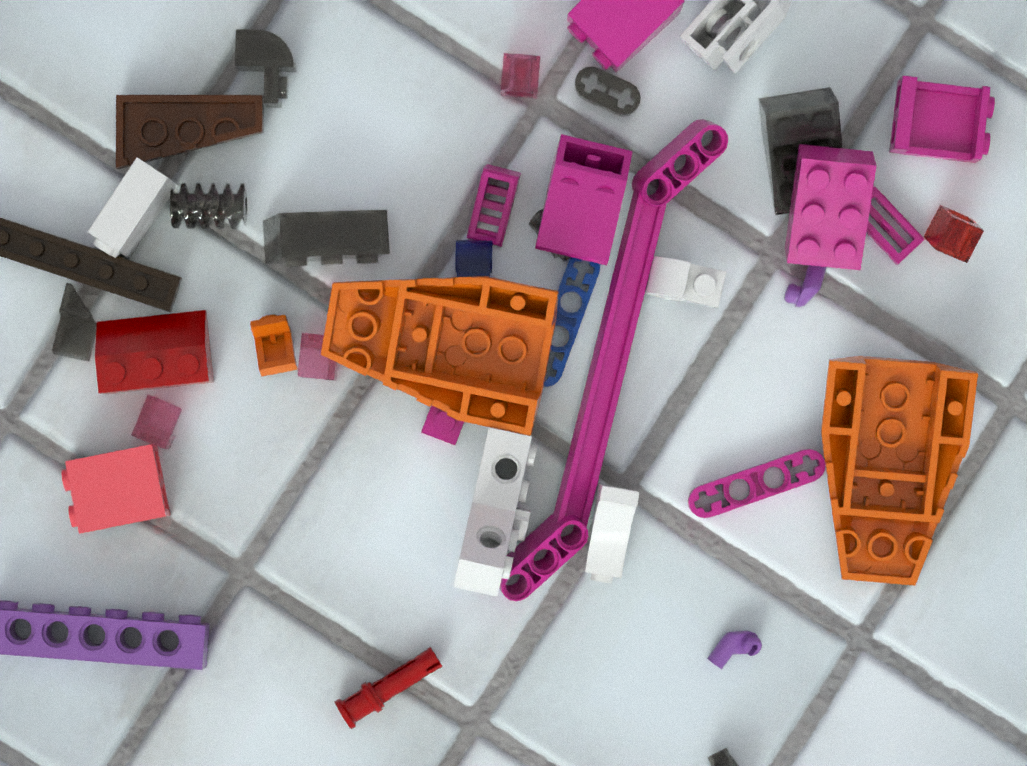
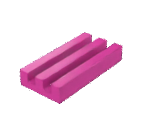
(901, 221)

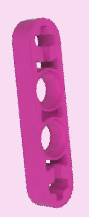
(757, 488)

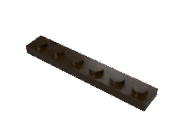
(88, 265)

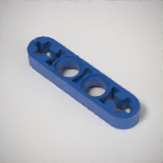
(569, 320)

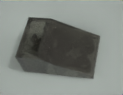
(793, 120)

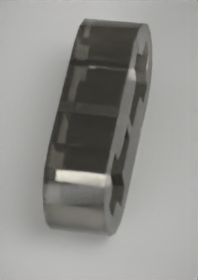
(611, 83)

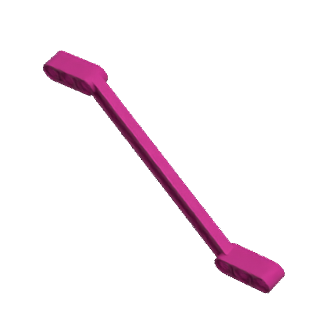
(611, 357)

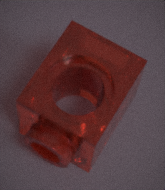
(953, 233)

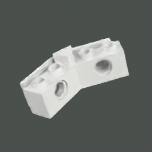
(730, 25)
(494, 516)

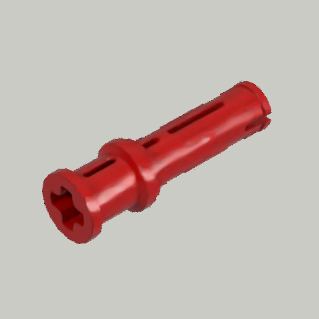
(373, 696)

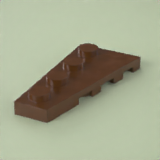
(176, 124)

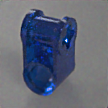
(473, 258)

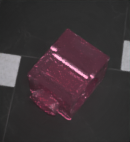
(520, 75)

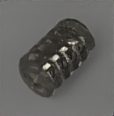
(208, 206)

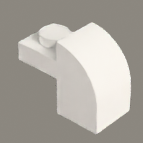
(685, 282)

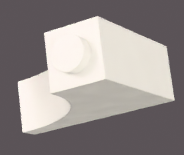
(610, 532)

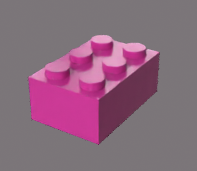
(830, 207)

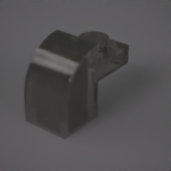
(268, 54)

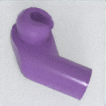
(812, 284)
(735, 643)

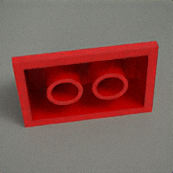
(153, 352)

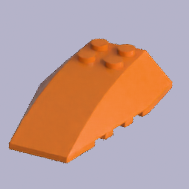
(450, 342)
(891, 459)

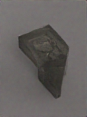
(75, 329)

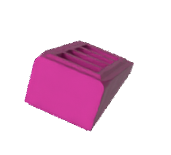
(501, 174)

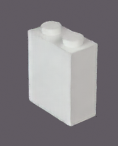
(131, 209)

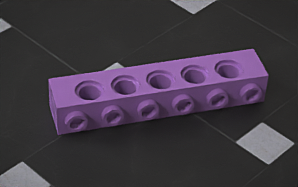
(189, 654)

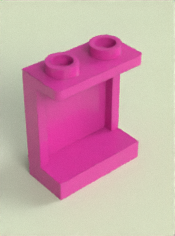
(941, 120)

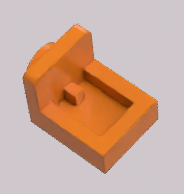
(274, 345)

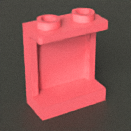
(116, 488)

